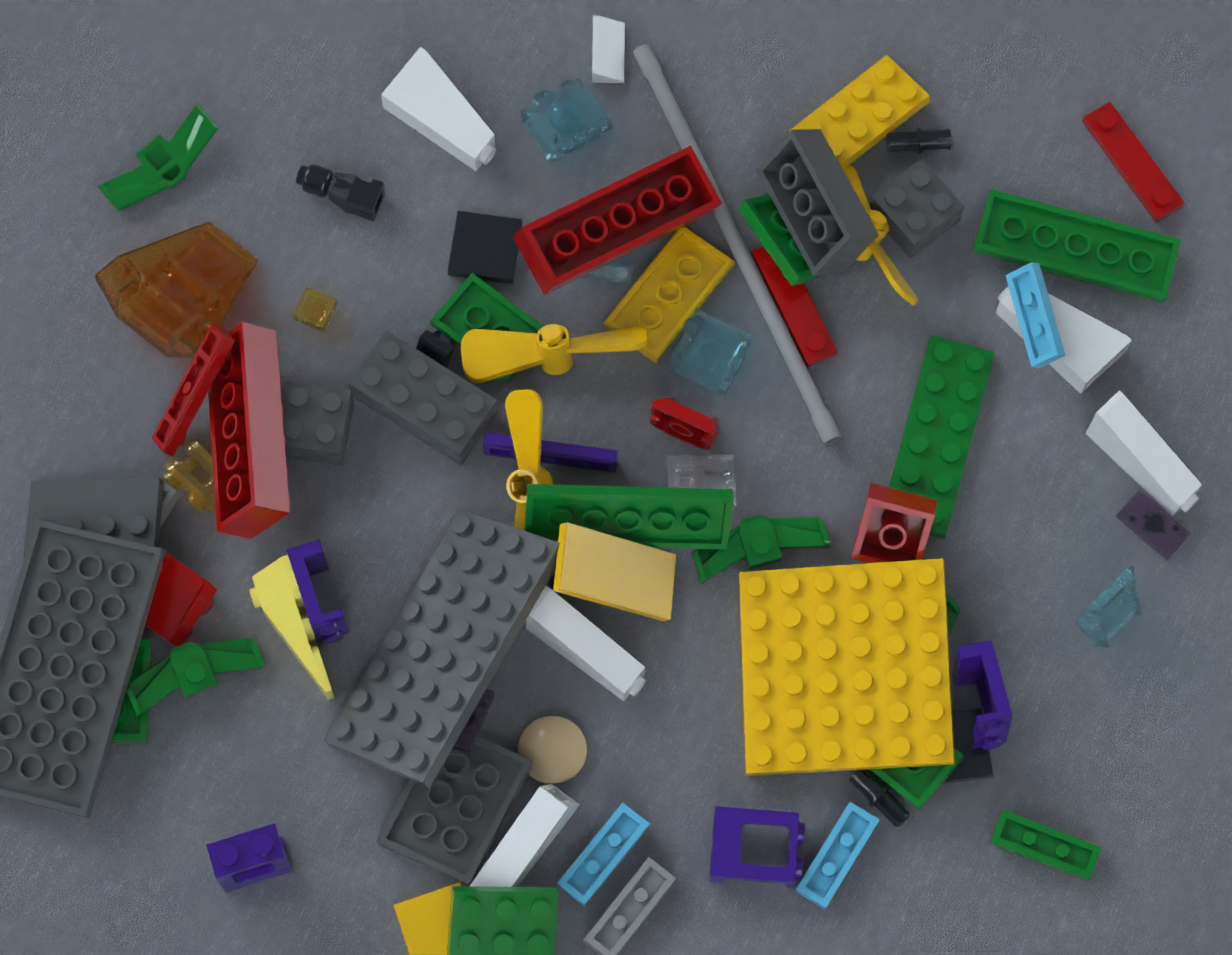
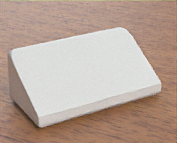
(608, 50)

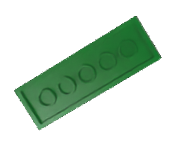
(1077, 245)
(941, 425)
(639, 514)

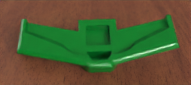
(162, 162)
(760, 543)
(191, 670)

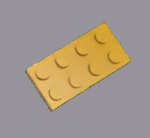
(866, 110)

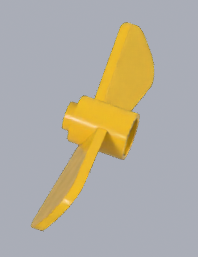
(882, 227)
(501, 353)
(525, 417)

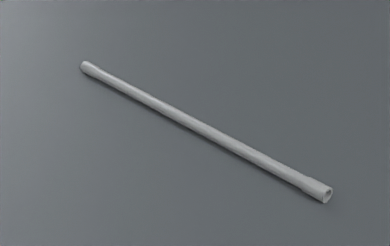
(820, 414)

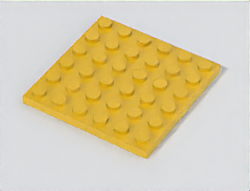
(846, 668)

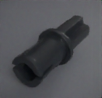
(918, 140)
(880, 797)

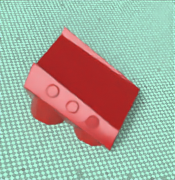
(684, 423)
(178, 602)

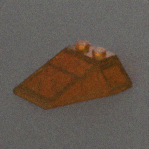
(178, 287)

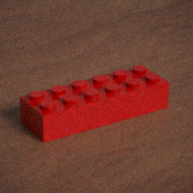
(617, 220)
(249, 435)

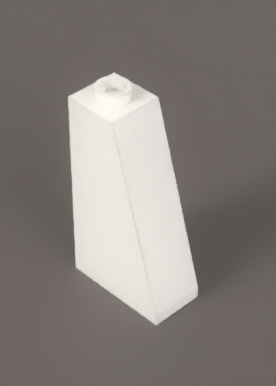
(436, 109)
(1086, 341)
(1143, 454)
(585, 645)
(527, 838)

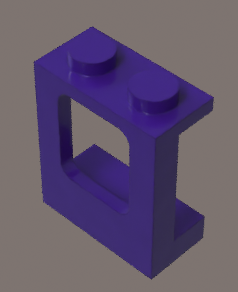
(307, 561)
(979, 665)
(727, 846)
(249, 858)

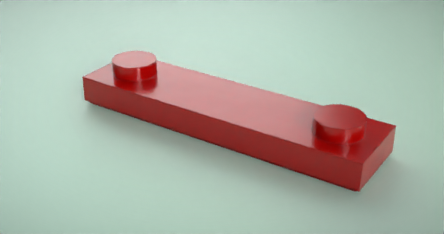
(1133, 162)
(797, 311)
(192, 390)

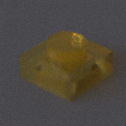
(315, 309)

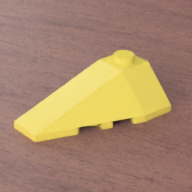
(284, 609)

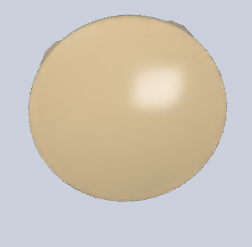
(555, 749)

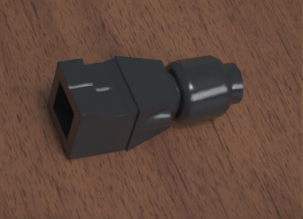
(343, 189)

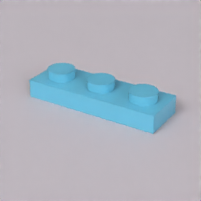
(1035, 315)
(603, 854)
(837, 855)

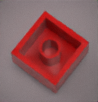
(893, 526)

